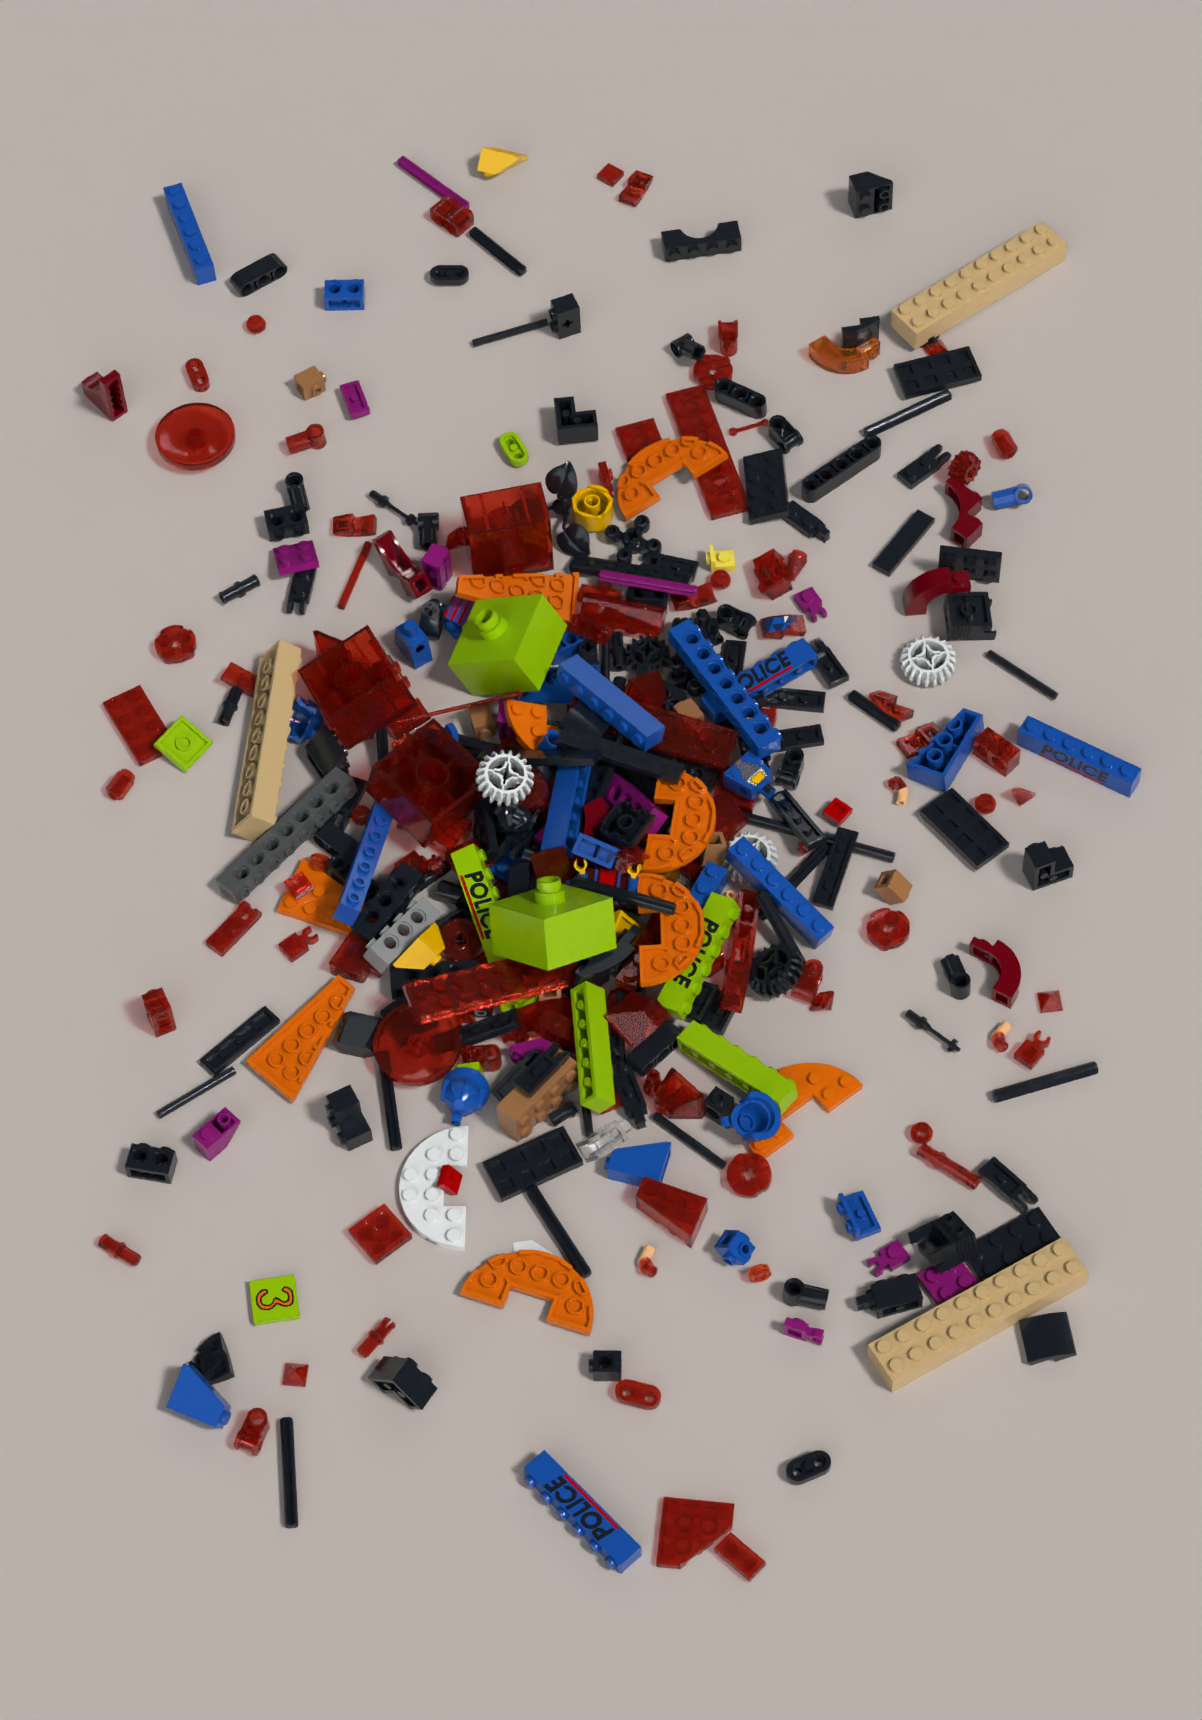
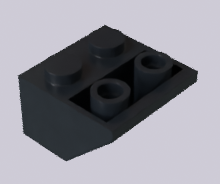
(869, 194)
(326, 753)

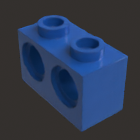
(344, 295)
(596, 851)

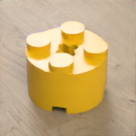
(593, 508)

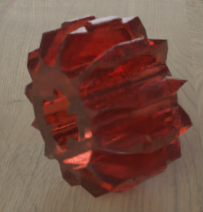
(964, 467)

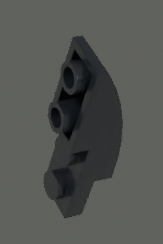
(607, 963)

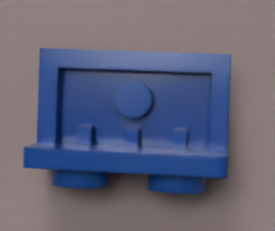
(858, 1215)

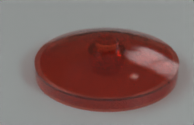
(195, 436)
(416, 1052)

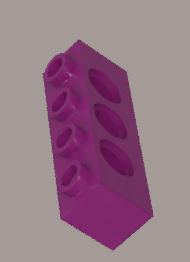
(622, 789)

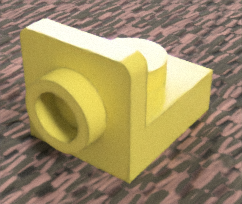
(720, 559)

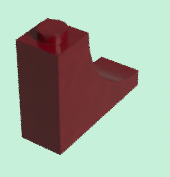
(106, 393)

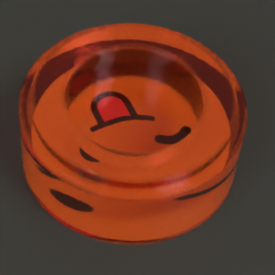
(319, 862)
(759, 1273)

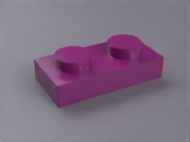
(354, 399)

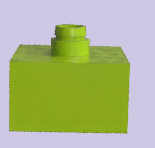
(507, 645)
(552, 925)

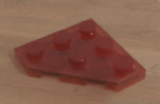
(690, 1529)

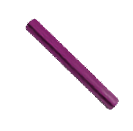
(430, 181)
(648, 583)

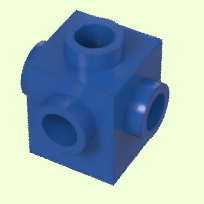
(734, 1247)

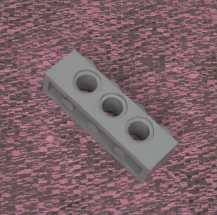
(382, 957)

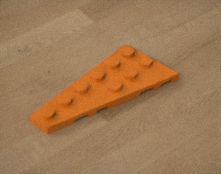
(557, 589)
(318, 905)
(294, 1049)

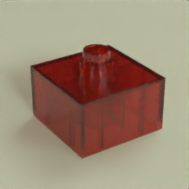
(507, 531)
(357, 687)
(426, 783)

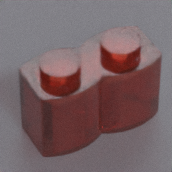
(452, 216)

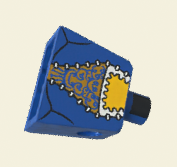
(749, 777)

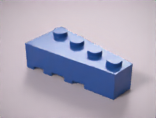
(551, 690)
(946, 754)

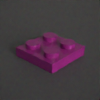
(296, 557)
(947, 1284)

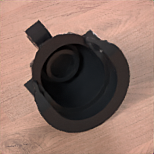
(515, 817)

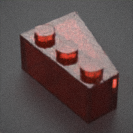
(673, 1208)

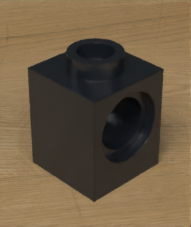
(718, 1105)
(611, 1357)

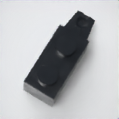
(892, 1296)

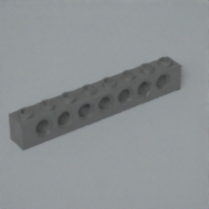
(286, 835)

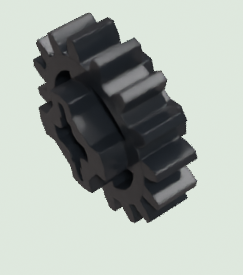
(638, 650)

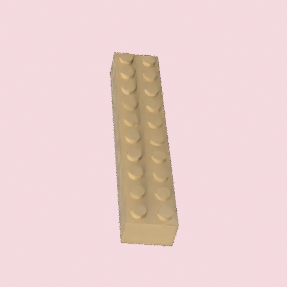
(978, 285)
(266, 741)
(977, 1314)

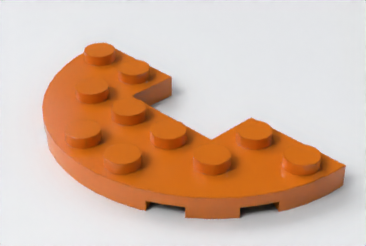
(659, 462)
(528, 722)
(690, 827)
(680, 933)
(813, 1080)
(539, 1276)

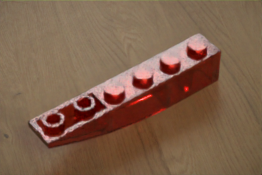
(740, 952)

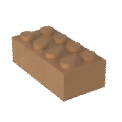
(520, 1113)

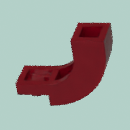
(931, 585)
(1007, 965)

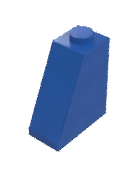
(634, 1162)
(198, 1398)

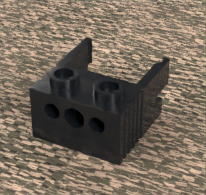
(968, 616)
(945, 1242)

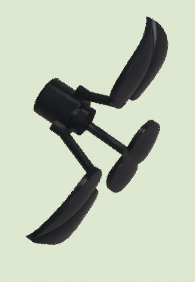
(563, 482)

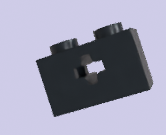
(565, 316)

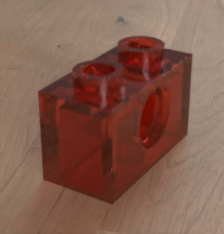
(772, 574)

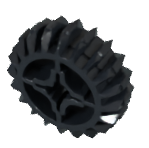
(777, 974)

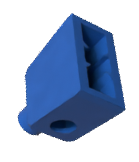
(409, 637)

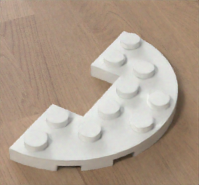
(424, 1200)

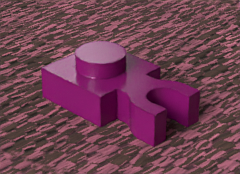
(810, 602)
(890, 1257)
(800, 1330)

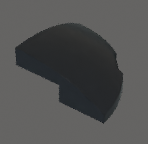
(214, 1360)

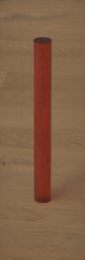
(354, 575)

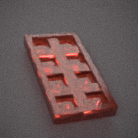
(136, 723)

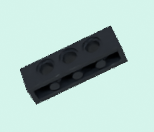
(386, 892)
(401, 976)

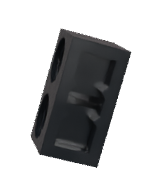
(286, 522)
(149, 1167)

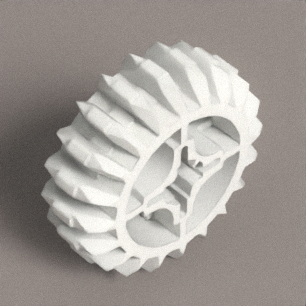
(928, 670)
(500, 794)
(761, 844)

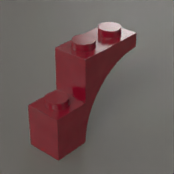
(969, 503)
(400, 566)
(594, 814)

